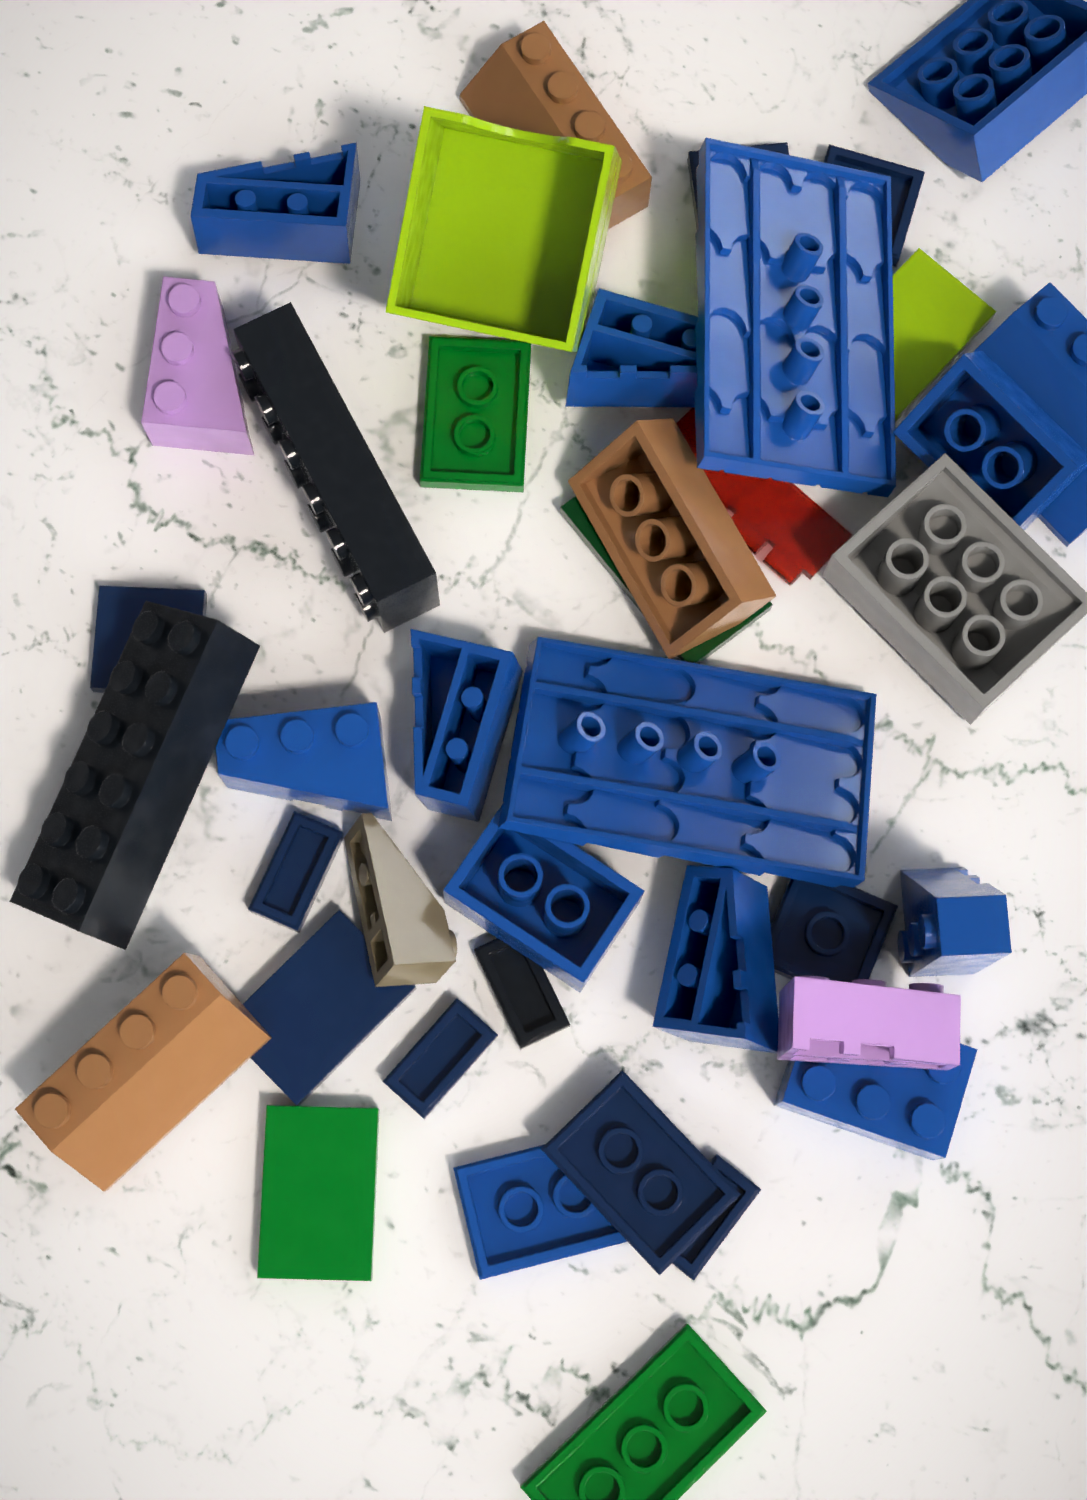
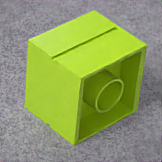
(503, 230)

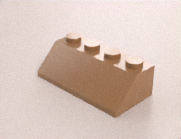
(540, 90)
(670, 536)
(143, 1072)

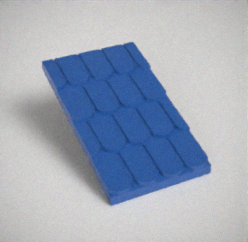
(794, 320)
(692, 763)

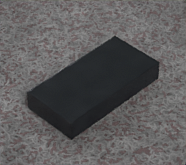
(521, 993)

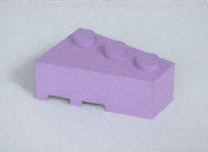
(192, 375)
(869, 1023)

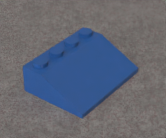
(989, 79)
(1046, 356)

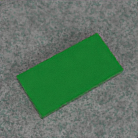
(653, 1431)

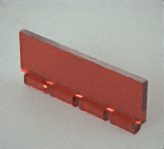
(777, 515)

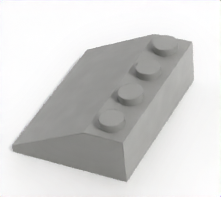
(957, 588)

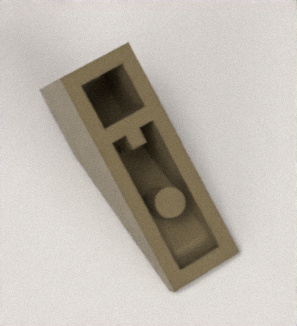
(398, 913)

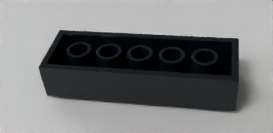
(334, 469)
(135, 773)

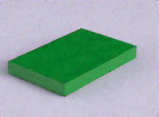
(475, 414)
(318, 1193)

